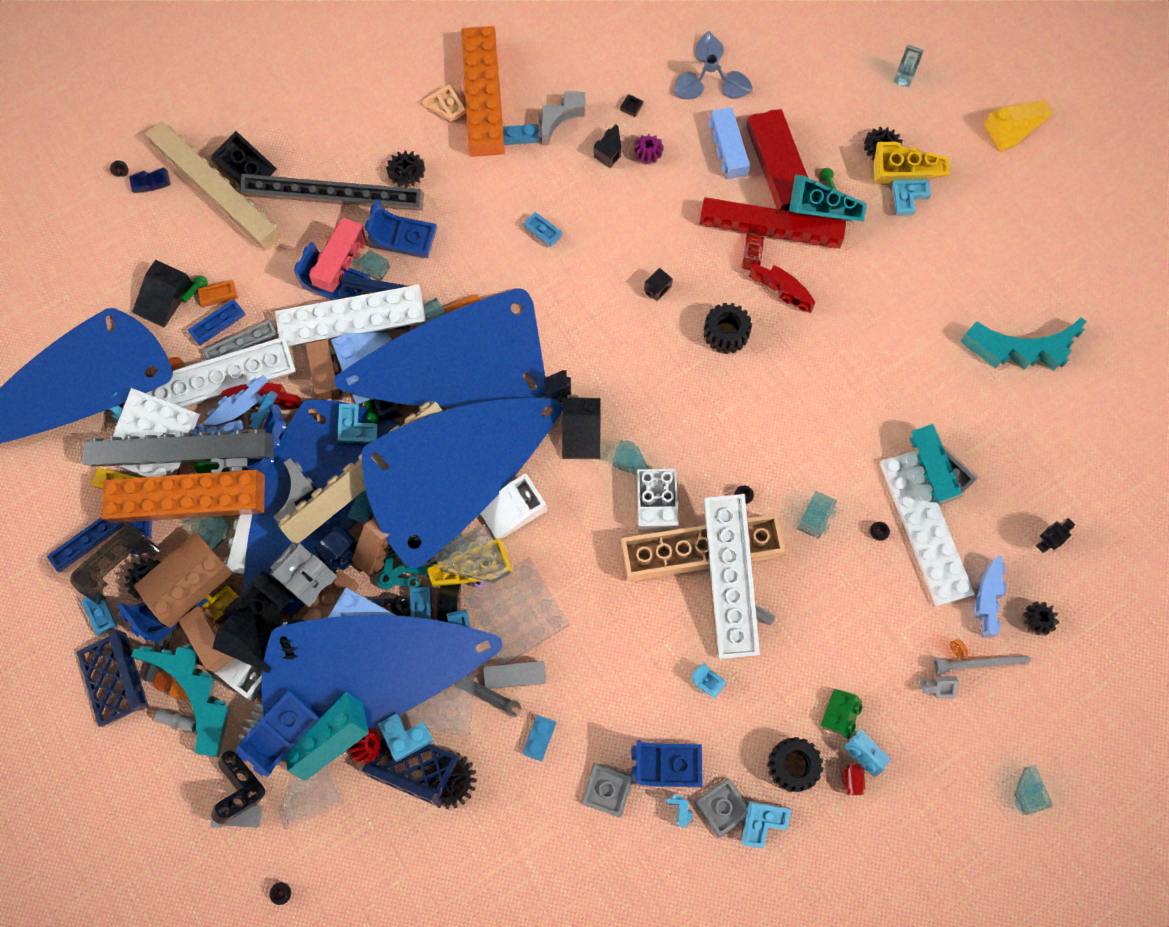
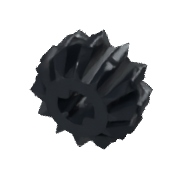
(1033, 618)

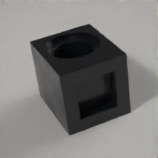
(658, 284)

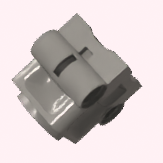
(302, 573)

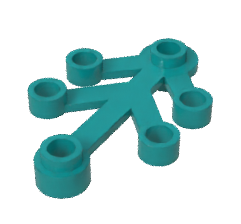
(393, 574)

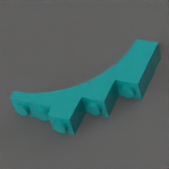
(999, 348)
(210, 717)

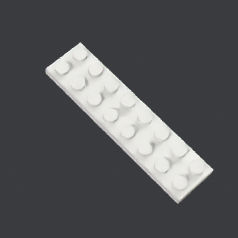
(351, 315)
(209, 378)
(926, 529)
(731, 576)

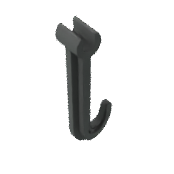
(495, 699)

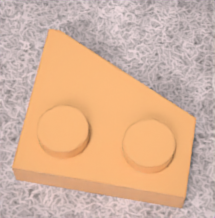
(445, 104)

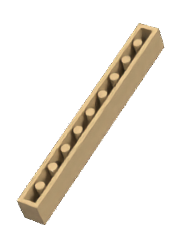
(211, 183)
(339, 490)

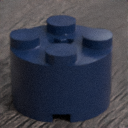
(336, 549)

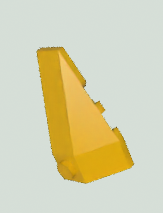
(1015, 122)
(900, 162)
(441, 578)

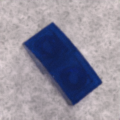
(151, 181)

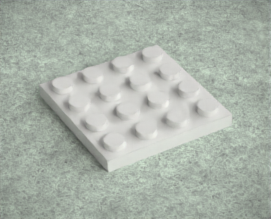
(153, 416)

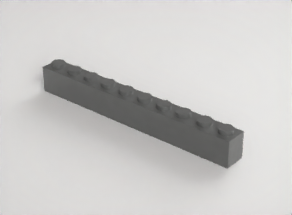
(331, 192)
(178, 449)

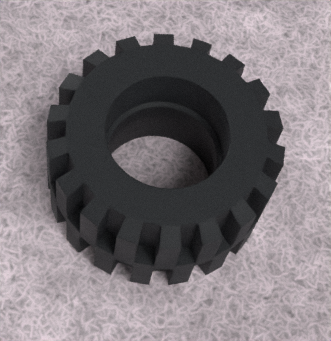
(731, 315)
(811, 758)

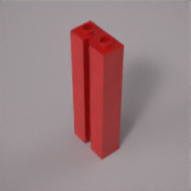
(776, 154)

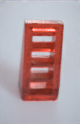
(751, 250)

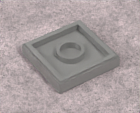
(607, 790)
(723, 807)

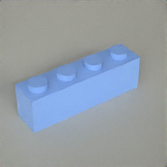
(729, 143)

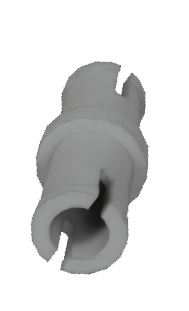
(175, 721)

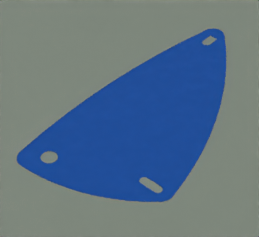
(457, 358)
(81, 375)
(319, 455)
(450, 469)
(375, 658)

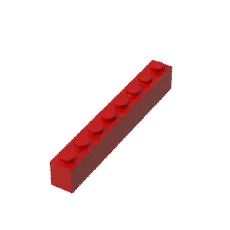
(772, 222)

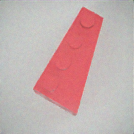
(338, 254)

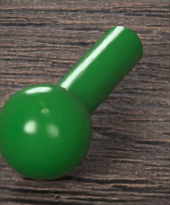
(827, 175)
(198, 282)
(372, 416)

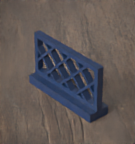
(368, 285)
(126, 669)
(407, 784)

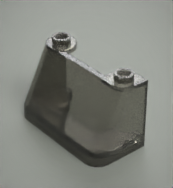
(89, 575)

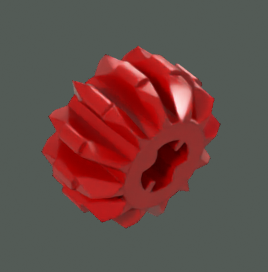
(366, 749)

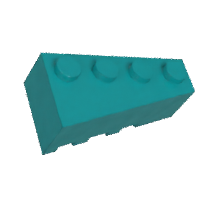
(819, 200)
(936, 463)
(328, 738)

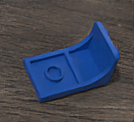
(399, 233)
(310, 259)
(273, 425)
(145, 623)
(276, 733)
(666, 765)

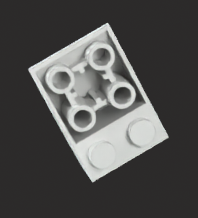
(657, 500)
(513, 507)
(242, 678)

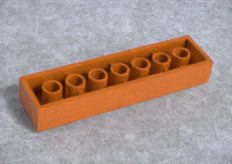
(482, 91)
(183, 496)

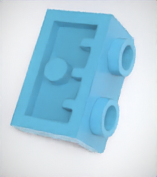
(867, 753)

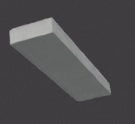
(256, 335)

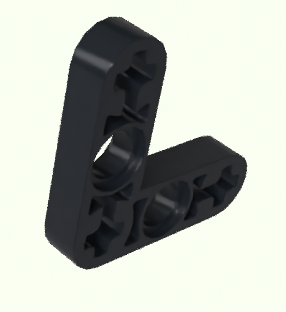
(243, 788)

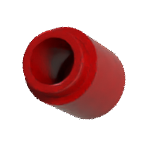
(854, 780)

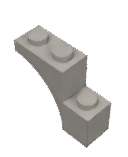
(552, 116)
(300, 489)

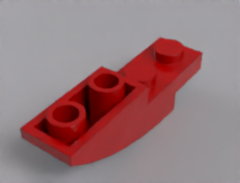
(790, 288)
(288, 400)

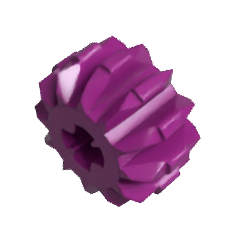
(648, 148)

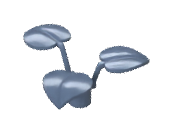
(710, 51)

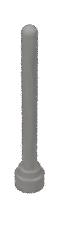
(943, 666)

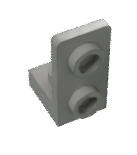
(249, 818)

